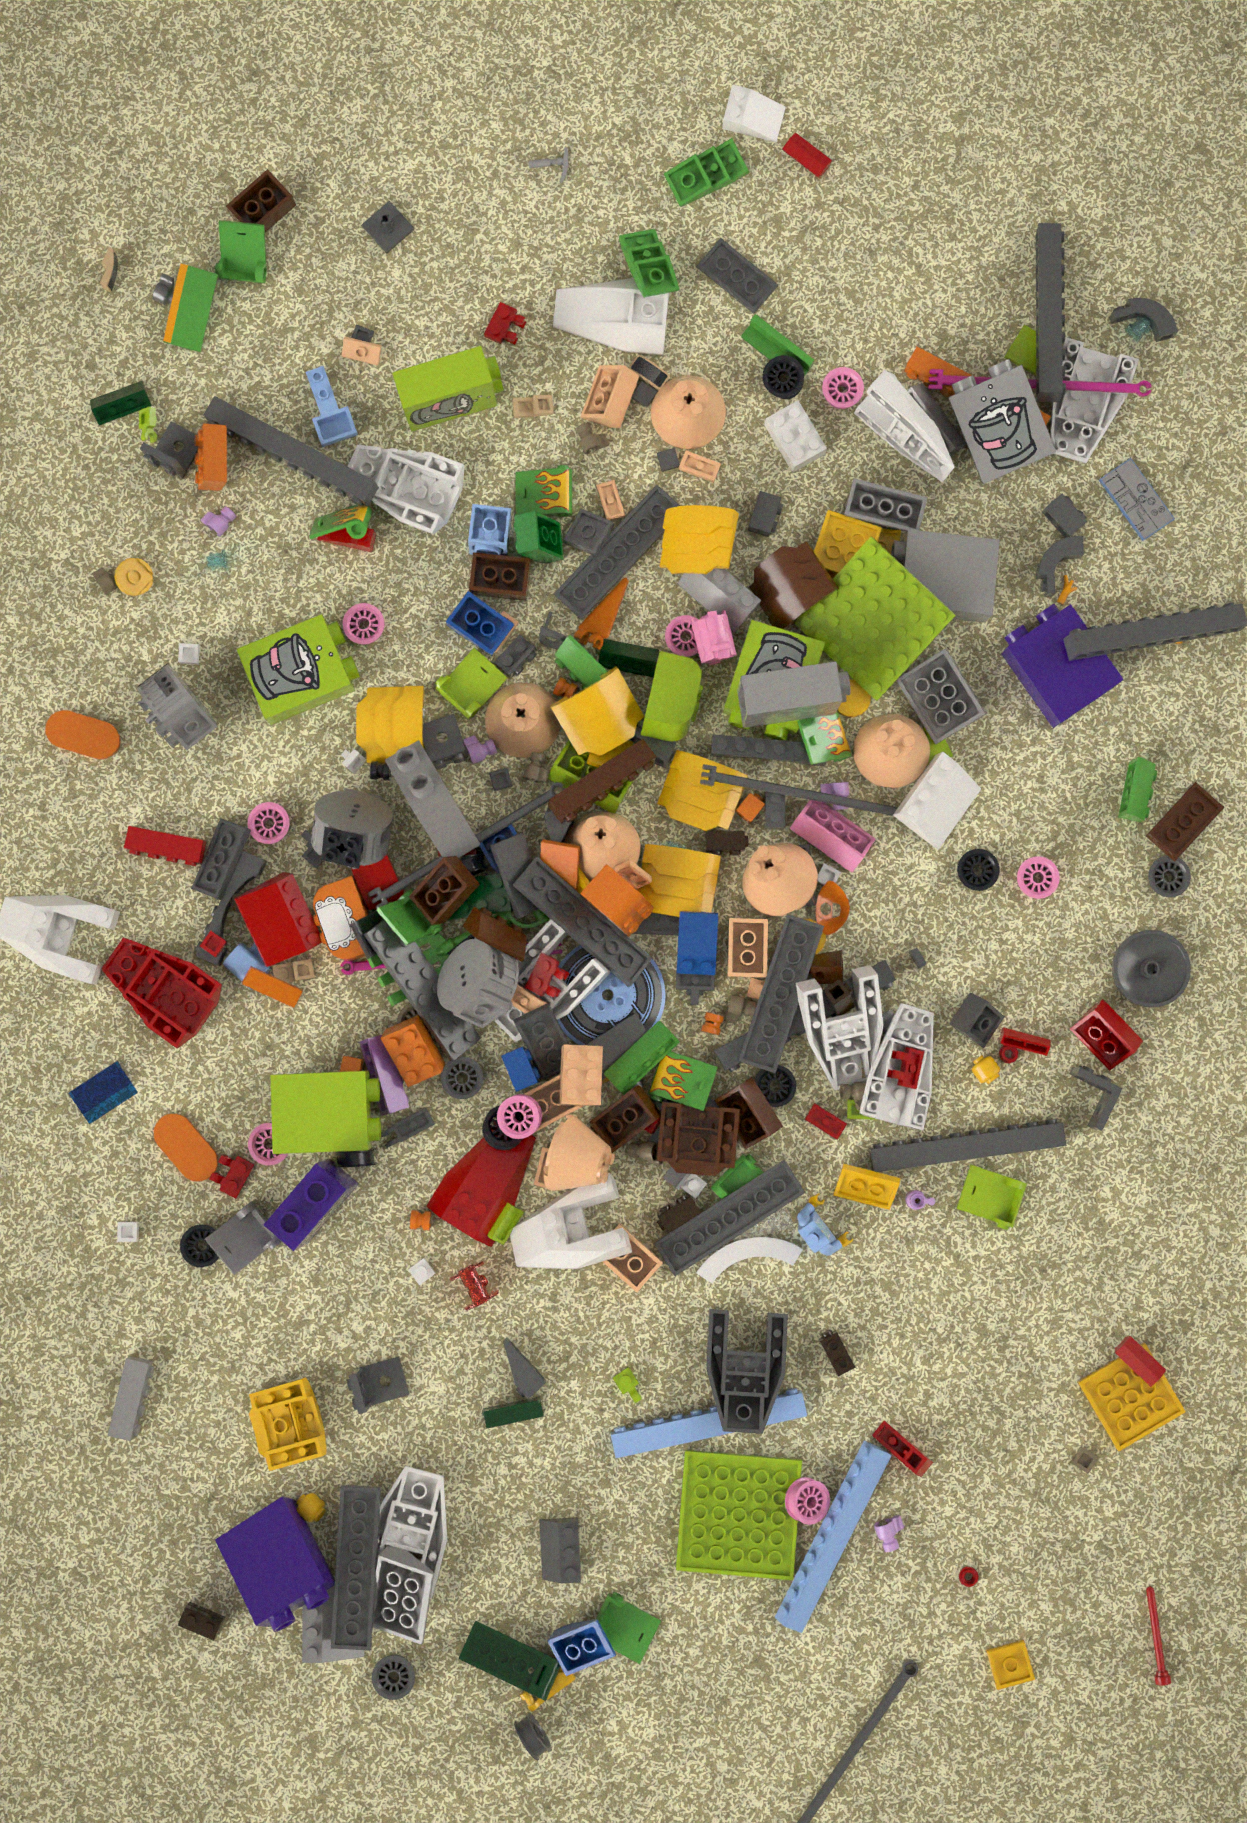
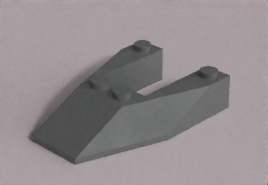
(745, 1381)

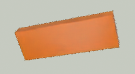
(272, 986)

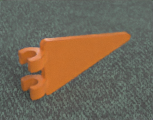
(602, 618)

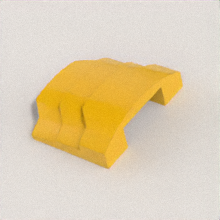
(698, 538)
(599, 715)
(389, 720)
(697, 803)
(679, 879)
(287, 1424)

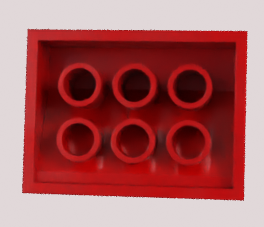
(278, 919)

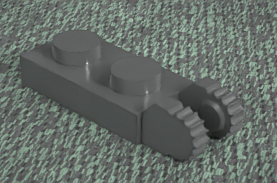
(409, 1126)

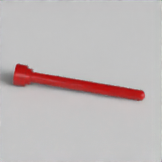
(1162, 1677)

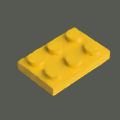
(866, 1186)

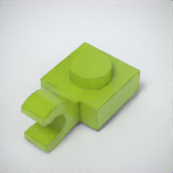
(147, 422)
(626, 1383)

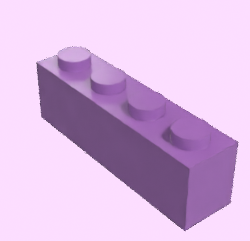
(382, 1067)

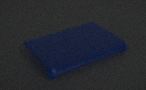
(103, 1092)

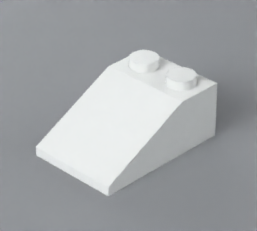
(753, 114)

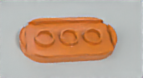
(82, 734)
(185, 1147)

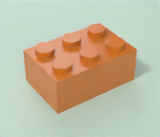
(211, 457)
(413, 1051)

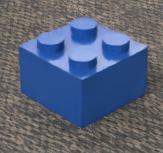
(520, 1068)

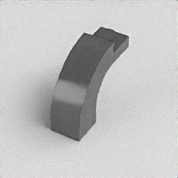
(1160, 319)
(1064, 549)

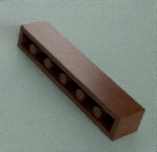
(602, 781)

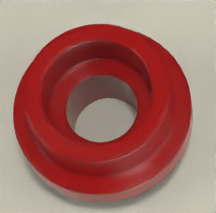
(1014, 1056)
(968, 1583)

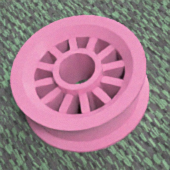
(850, 374)
(356, 610)
(673, 625)
(253, 818)
(1050, 867)
(520, 1133)
(254, 1150)
(817, 1496)

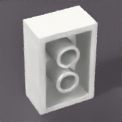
(795, 436)

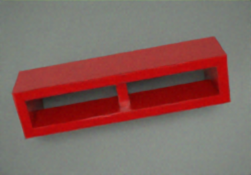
(807, 155)
(1025, 1038)
(1140, 1360)

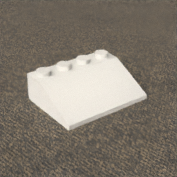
(937, 800)

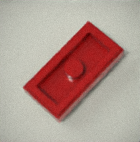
(825, 1121)

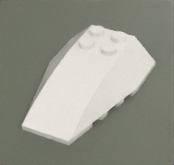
(412, 484)

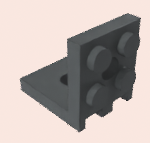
(164, 454)
(448, 752)
(1107, 1100)
(367, 1386)

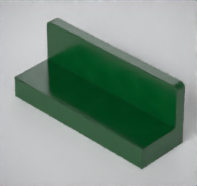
(120, 403)
(628, 657)
(513, 1412)

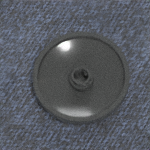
(1151, 968)

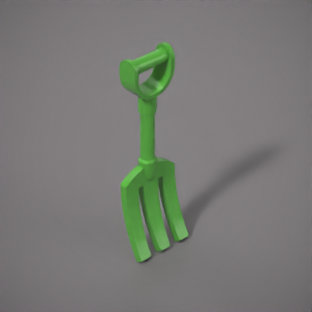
(441, 946)

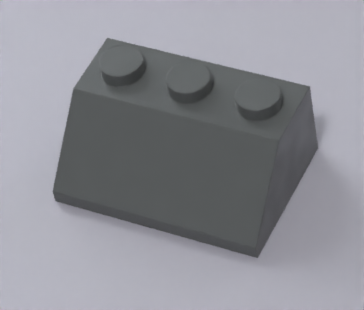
(560, 1550)

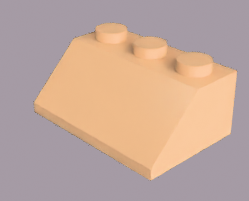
(610, 395)

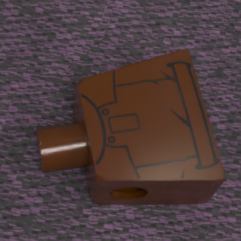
(827, 967)

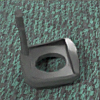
(545, 632)

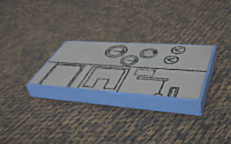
(1136, 499)

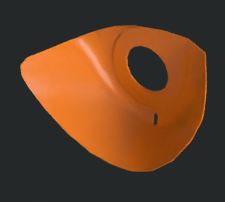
(830, 894)

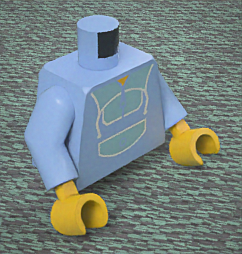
(816, 1232)

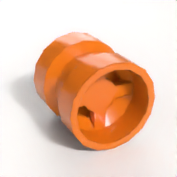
(564, 689)
(712, 1028)
(419, 1220)

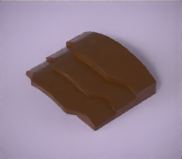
(791, 584)
(698, 1139)

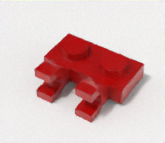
(500, 323)
(542, 975)
(910, 1067)
(236, 1177)

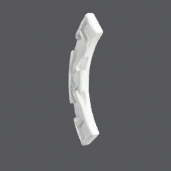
(744, 1249)

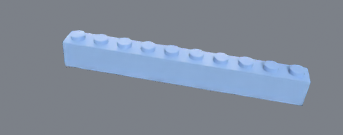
(694, 1427)
(832, 1536)

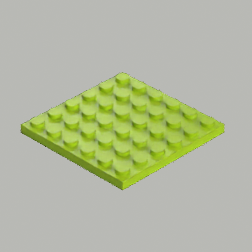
(876, 619)
(737, 1515)

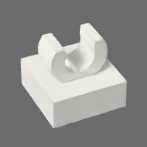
(353, 760)

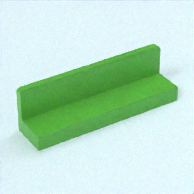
(774, 344)
(641, 1057)

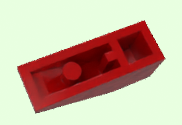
(342, 538)
(902, 1449)

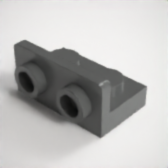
(516, 656)

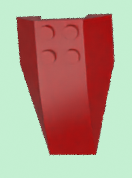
(163, 990)
(481, 1186)

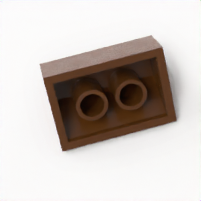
(497, 932)

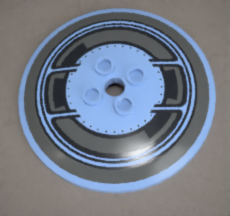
(598, 1015)

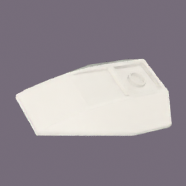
(614, 315)
(1085, 415)
(882, 1095)

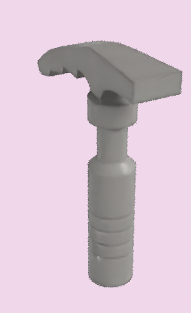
(548, 162)

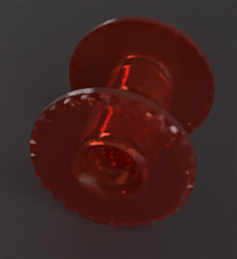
(476, 1285)

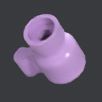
(219, 522)
(477, 750)
(838, 789)
(917, 1200)
(887, 1532)

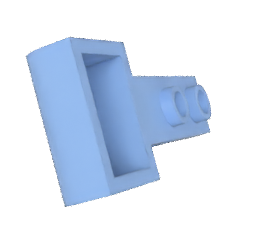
(333, 423)
(242, 958)

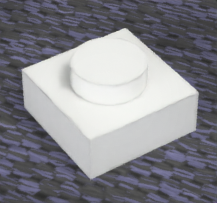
(189, 653)
(827, 874)
(693, 1185)
(128, 1232)
(421, 1271)

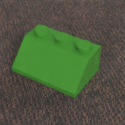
(578, 663)
(1137, 790)

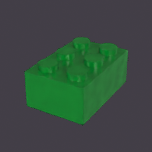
(538, 537)

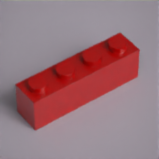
(165, 845)

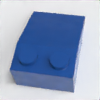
(479, 623)
(697, 943)
(580, 1646)

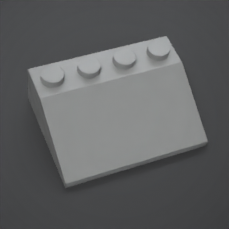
(941, 696)
(402, 1594)
(318, 1632)

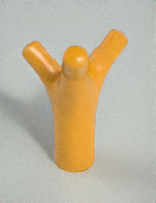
(1066, 590)

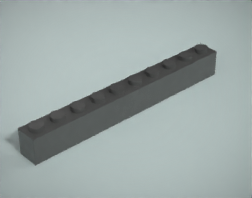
(1049, 313)
(292, 452)
(1155, 631)
(730, 1052)
(967, 1147)

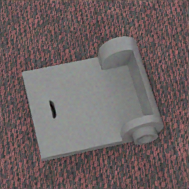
(243, 1237)

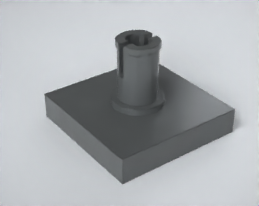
(387, 227)

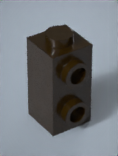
(726, 841)
(839, 997)
(678, 1214)
(836, 1352)

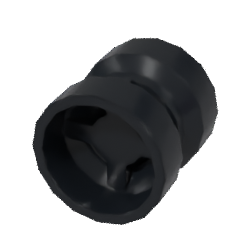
(379, 770)

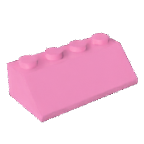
(833, 834)

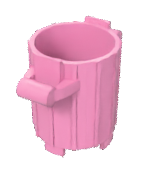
(713, 638)

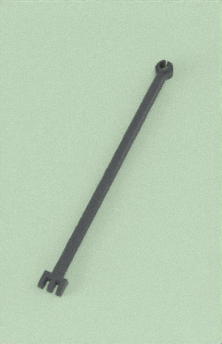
(714, 776)
(481, 836)
(859, 1741)

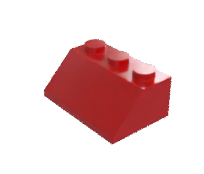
(1106, 1035)

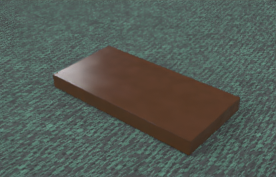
(1185, 821)

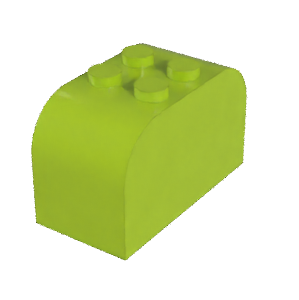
(672, 698)

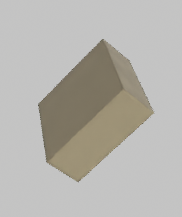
(1084, 1459)

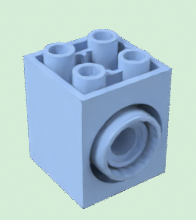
(489, 530)

